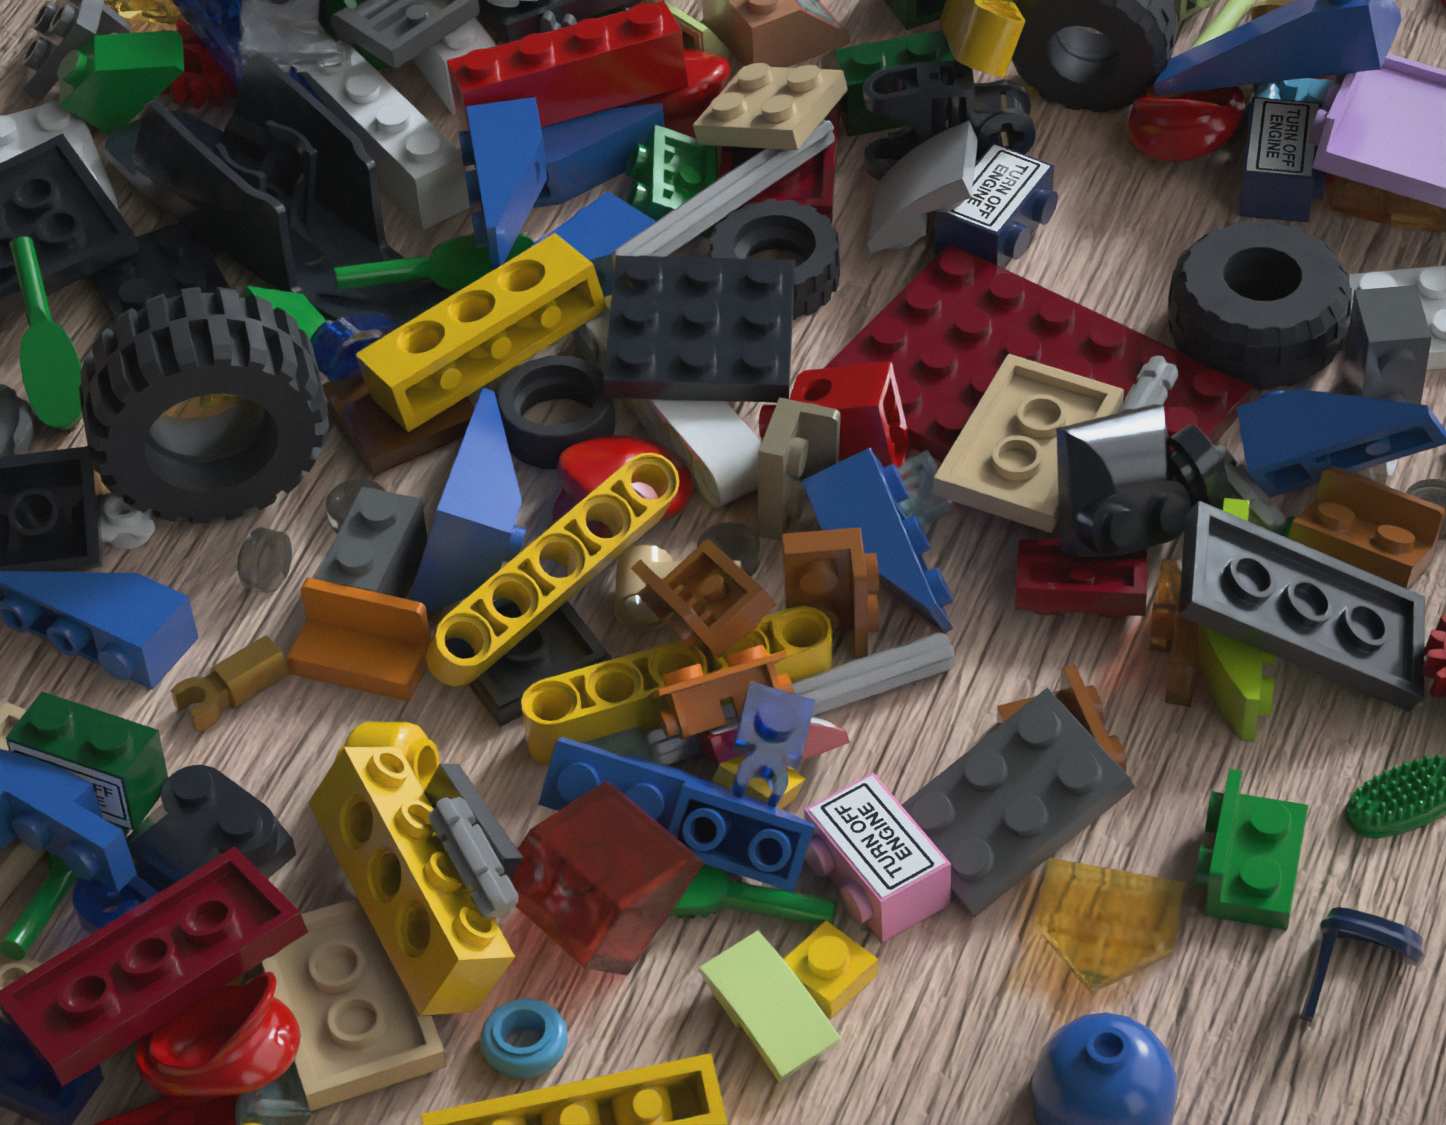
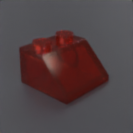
(602, 878)

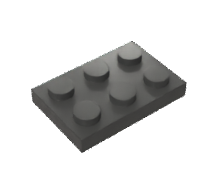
(1016, 799)

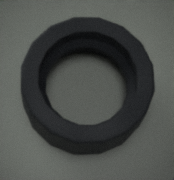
(547, 380)

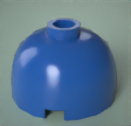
(1104, 1074)

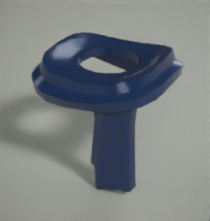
(1362, 927)

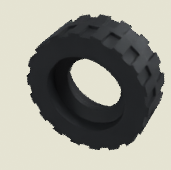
(789, 228)

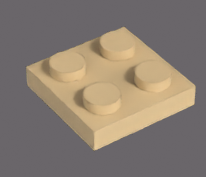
(770, 107)

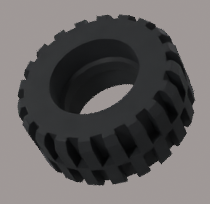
(193, 350)

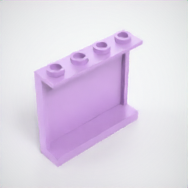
(1386, 129)

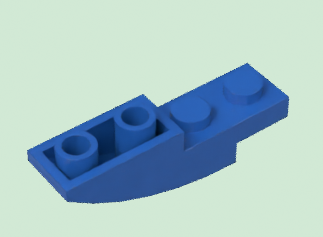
(61, 814)
(703, 815)

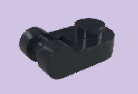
(1198, 467)

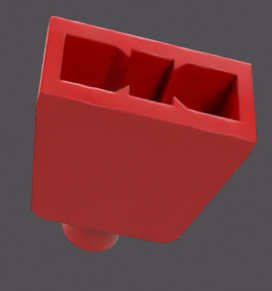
(867, 405)

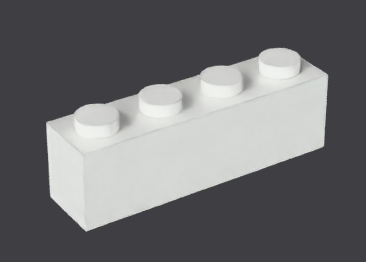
(412, 158)

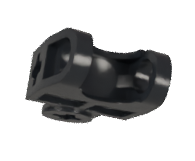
(923, 107)

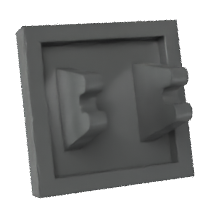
(65, 28)

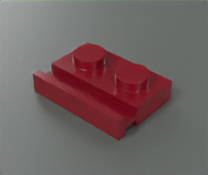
(1059, 583)

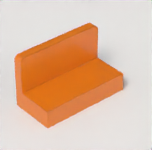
(361, 640)

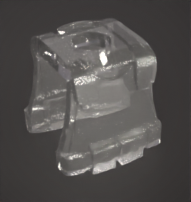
(287, 35)

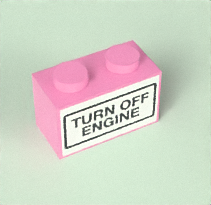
(877, 858)

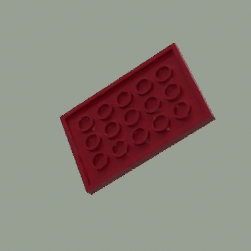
(968, 314)

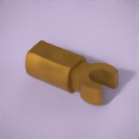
(231, 682)

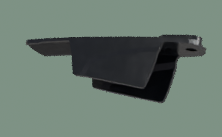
(273, 192)

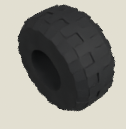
(1089, 67)
(1260, 303)

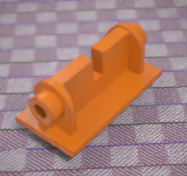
(696, 697)

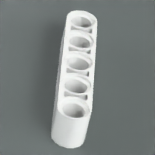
(702, 433)

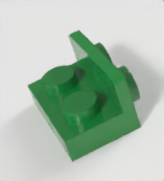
(669, 172)
(1254, 856)

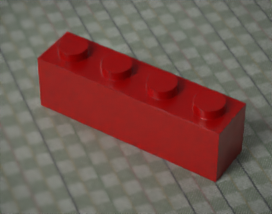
(577, 66)

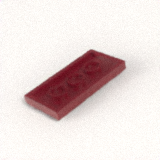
(150, 965)

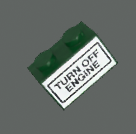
(109, 751)

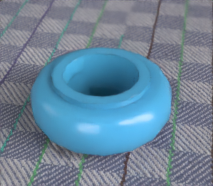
(527, 1061)

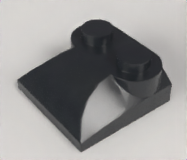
(1118, 485)
(50, 512)
(200, 820)

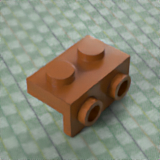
(706, 599)

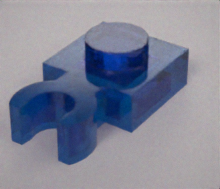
(772, 735)

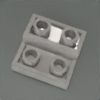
(926, 179)

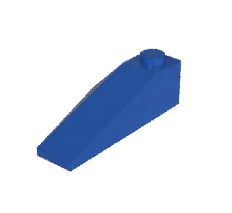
(1289, 44)
(475, 515)

